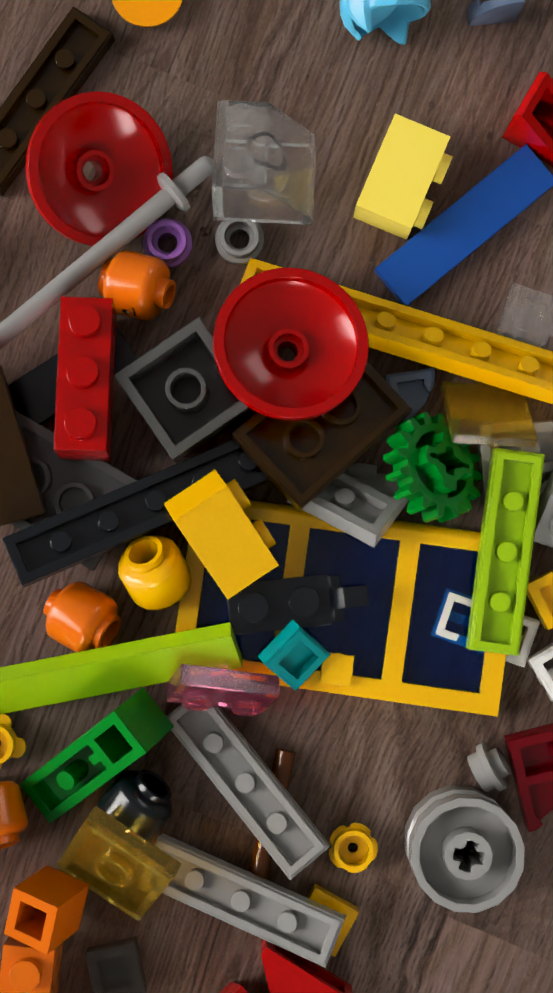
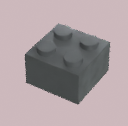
(182, 391)

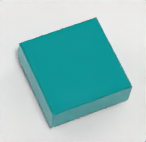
(294, 655)

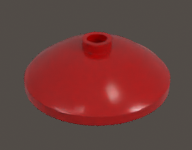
(120, 144)
(294, 312)

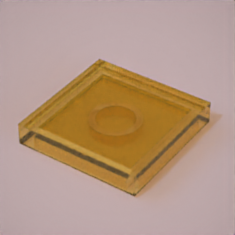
(118, 864)

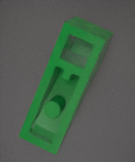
(97, 755)

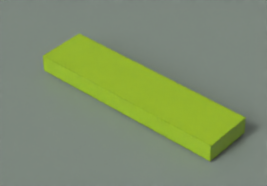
(505, 551)

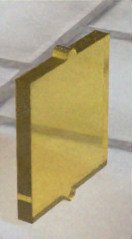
(487, 415)

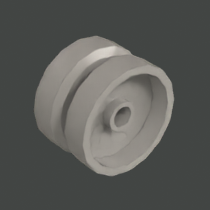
(483, 871)

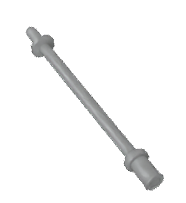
(171, 194)

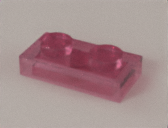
(210, 687)

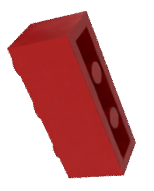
(85, 378)

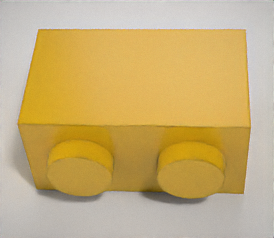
(221, 533)

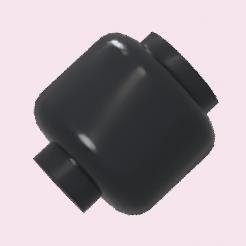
(138, 802)

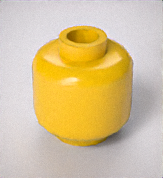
(154, 572)

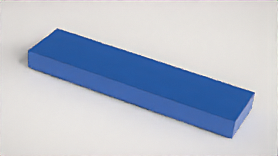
(465, 226)

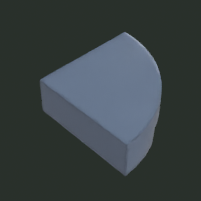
(493, 11)
(413, 387)

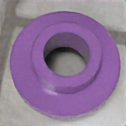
(168, 228)

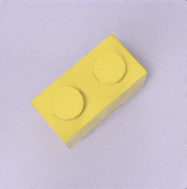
(401, 177)

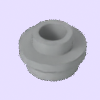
(233, 255)
(489, 767)

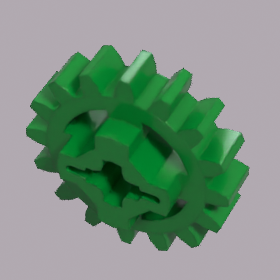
(432, 469)

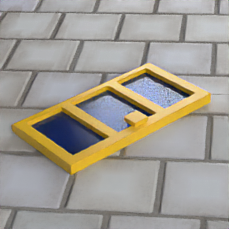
(383, 647)

